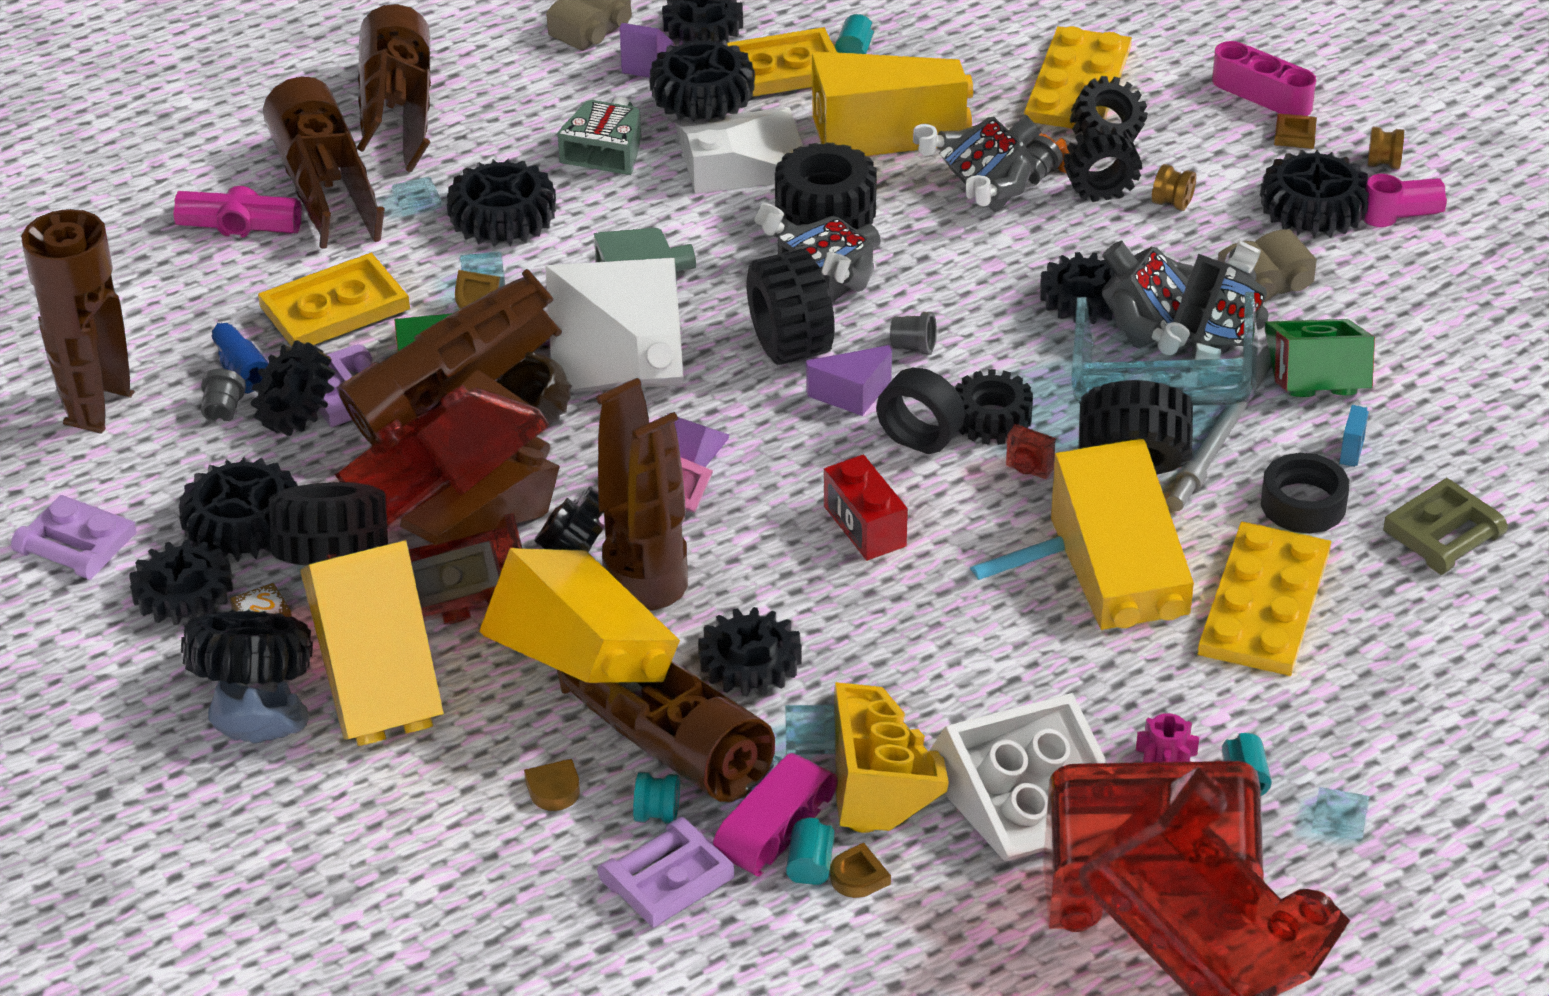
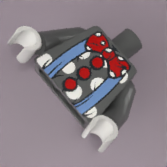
(985, 157)
(838, 248)
(1147, 296)
(1216, 301)

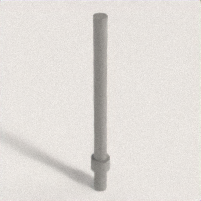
(1194, 473)

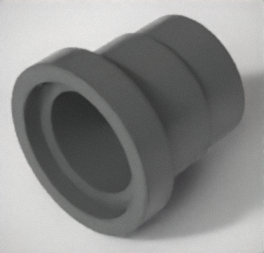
(1046, 155)
(914, 332)
(221, 394)

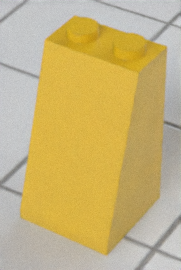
(882, 98)
(1120, 534)
(576, 618)
(373, 642)

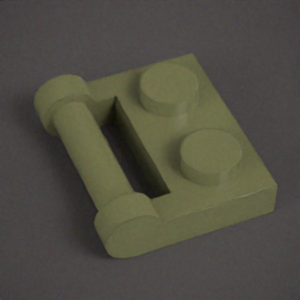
(1437, 514)

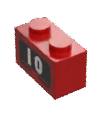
(865, 507)

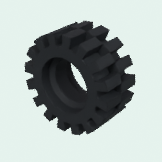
(1113, 97)
(1096, 147)
(999, 391)

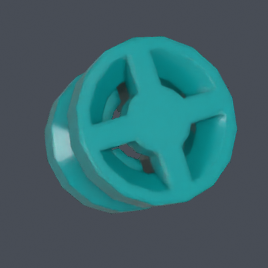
(656, 797)

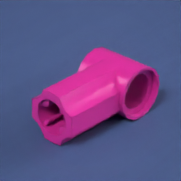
(1394, 199)

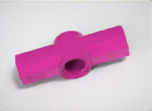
(238, 211)

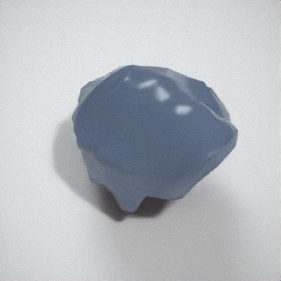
(256, 713)

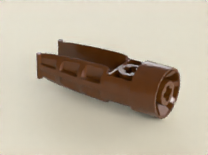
(395, 68)
(314, 146)
(78, 312)
(482, 336)
(641, 498)
(686, 728)

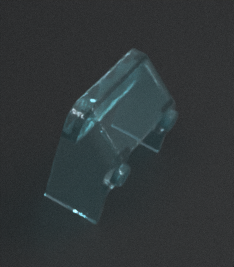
(1205, 381)

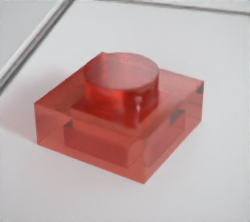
(1030, 451)

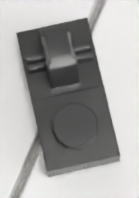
(456, 574)

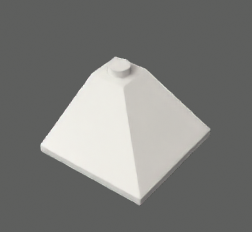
(737, 149)
(616, 323)
(1004, 765)

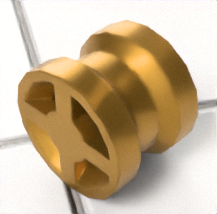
(1386, 147)
(1173, 187)

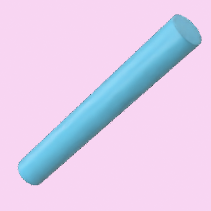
(1018, 558)

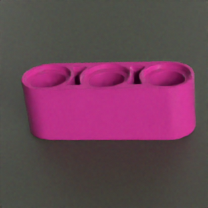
(1263, 79)
(764, 820)

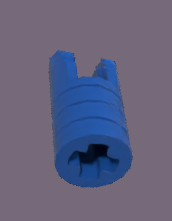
(238, 354)

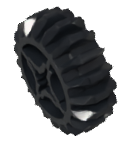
(702, 79)
(1315, 193)
(501, 202)
(232, 506)
(246, 647)

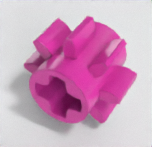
(1167, 739)

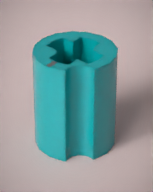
(855, 35)
(1249, 749)
(810, 852)

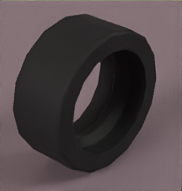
(935, 394)
(1299, 514)

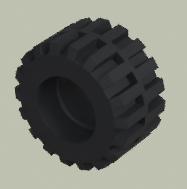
(826, 183)
(790, 306)
(1140, 411)
(326, 520)

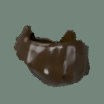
(540, 384)

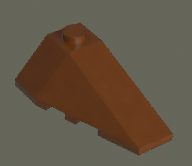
(516, 486)

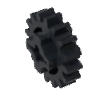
(702, 19)
(1073, 280)
(293, 388)
(573, 524)
(181, 582)
(750, 651)

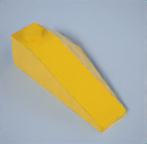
(880, 761)

